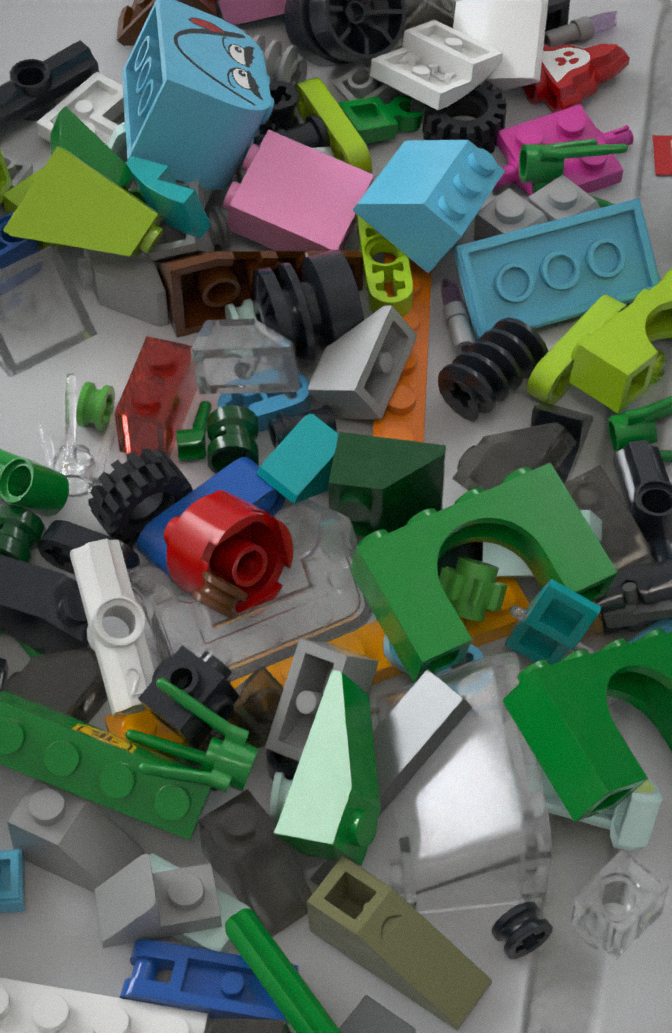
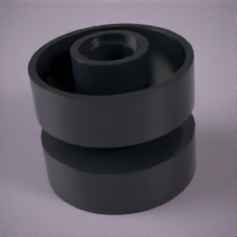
(344, 30)

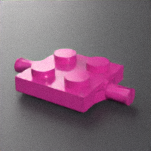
(564, 126)

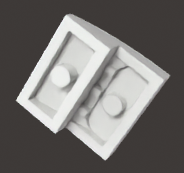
(509, 27)
(436, 64)

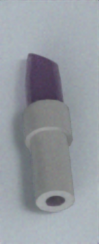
(580, 29)
(456, 315)

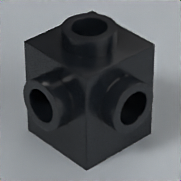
(199, 677)

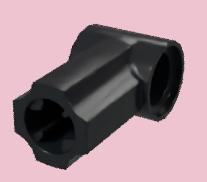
(645, 488)

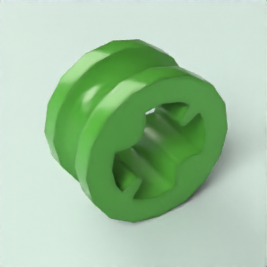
(95, 405)

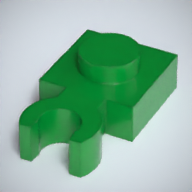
(381, 121)

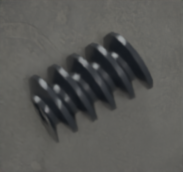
(491, 368)

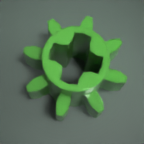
(473, 588)

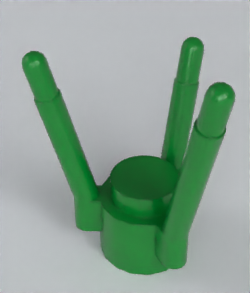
(544, 163)
(639, 425)
(224, 763)

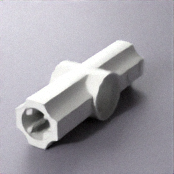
(108, 593)

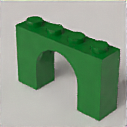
(524, 514)
(569, 723)

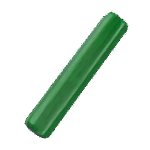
(277, 974)

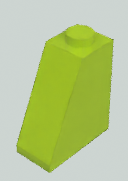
(84, 210)

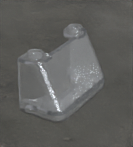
(314, 604)
(477, 808)

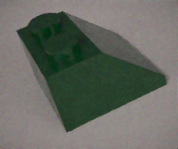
(385, 481)

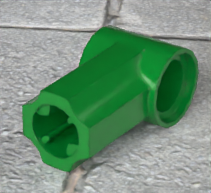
(32, 485)

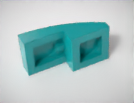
(176, 203)
(558, 615)

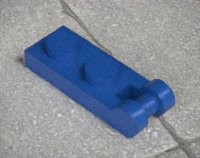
(199, 982)

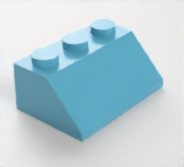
(429, 196)

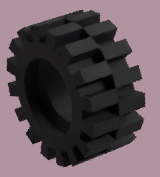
(480, 103)
(137, 493)

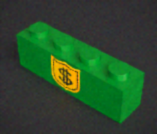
(97, 766)

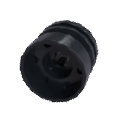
(311, 309)

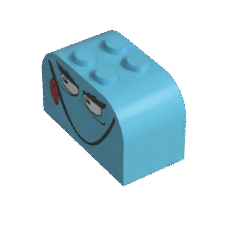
(194, 94)

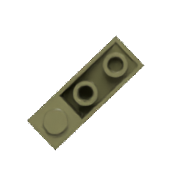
(395, 942)

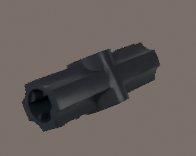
(38, 83)

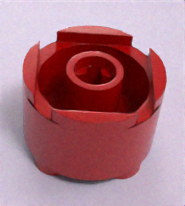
(232, 542)

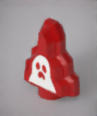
(574, 73)

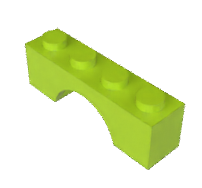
(619, 356)

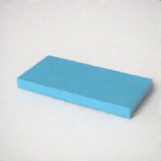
(557, 267)

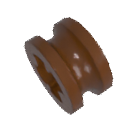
(219, 594)

